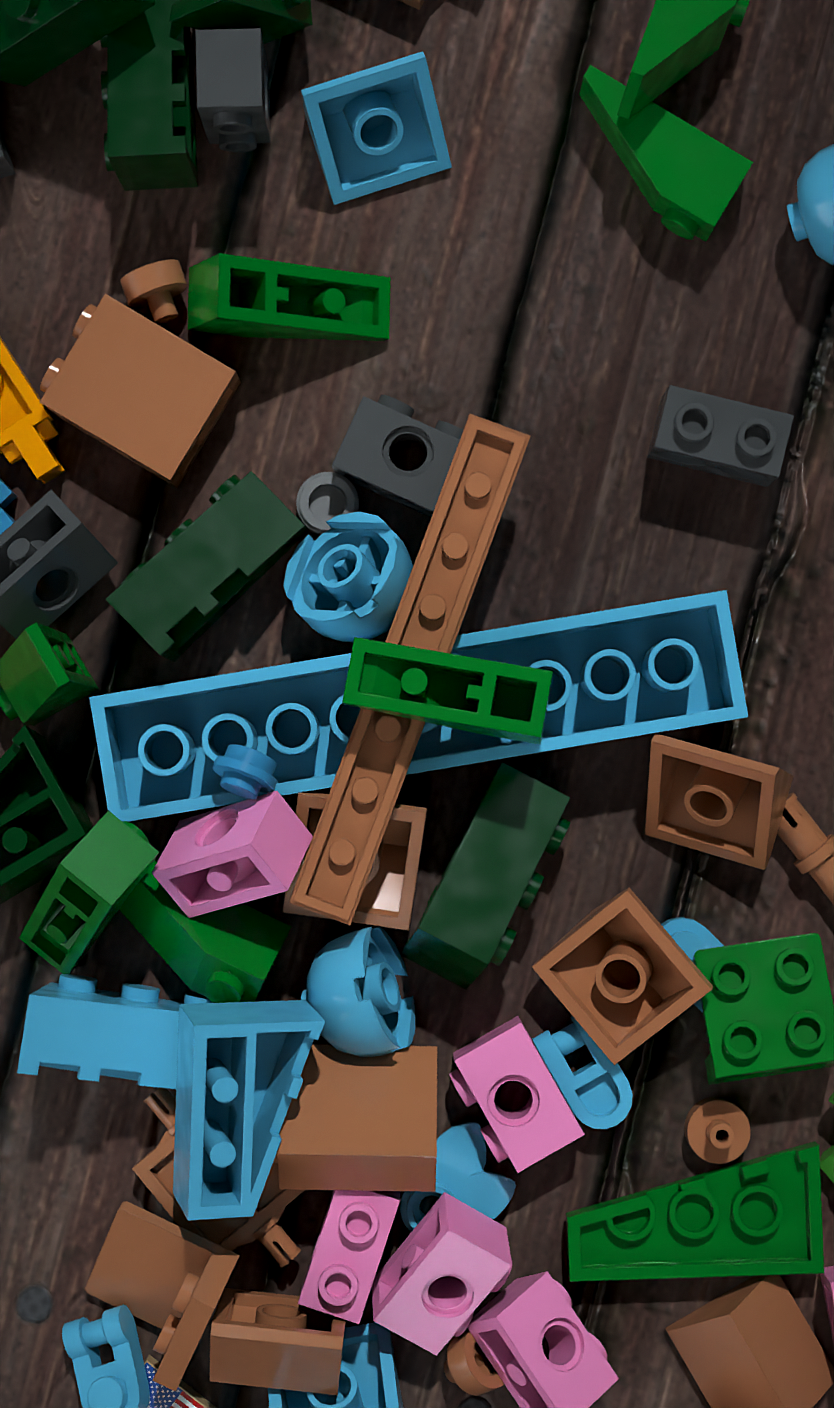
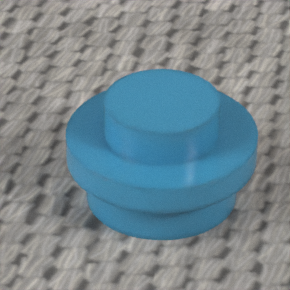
(245, 771)

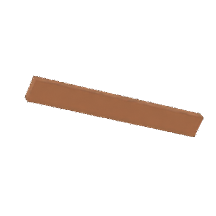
(425, 619)

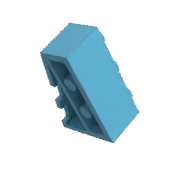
(103, 1031)
(232, 1095)

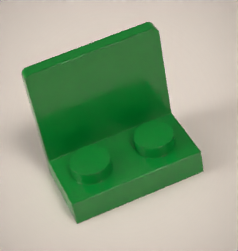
(767, 1008)

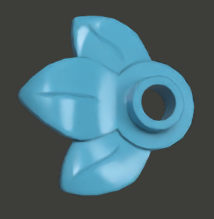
(462, 1175)

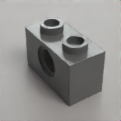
(233, 88)
(368, 446)
(47, 564)

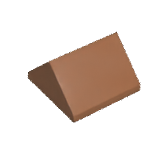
(714, 801)
(393, 877)
(621, 975)
(275, 1343)
(753, 1349)

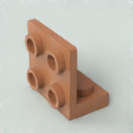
(163, 1279)

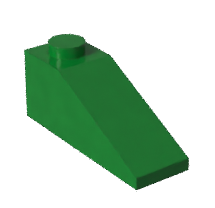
(674, 43)
(672, 162)
(286, 300)
(42, 675)
(449, 690)
(88, 891)
(214, 953)

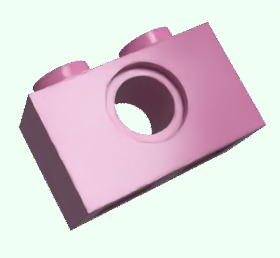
(233, 855)
(542, 1123)
(348, 1252)
(411, 1287)
(512, 1336)

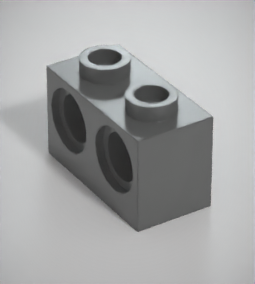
(720, 436)

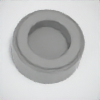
(323, 498)

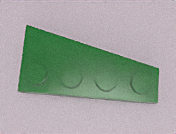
(715, 1224)

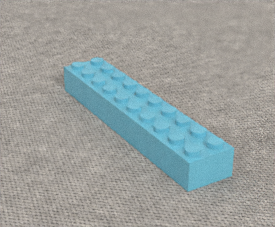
(611, 680)

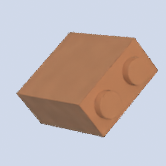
(138, 389)
(362, 1123)

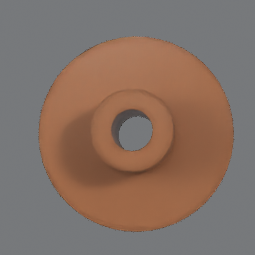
(155, 287)
(707, 1119)
(469, 1366)

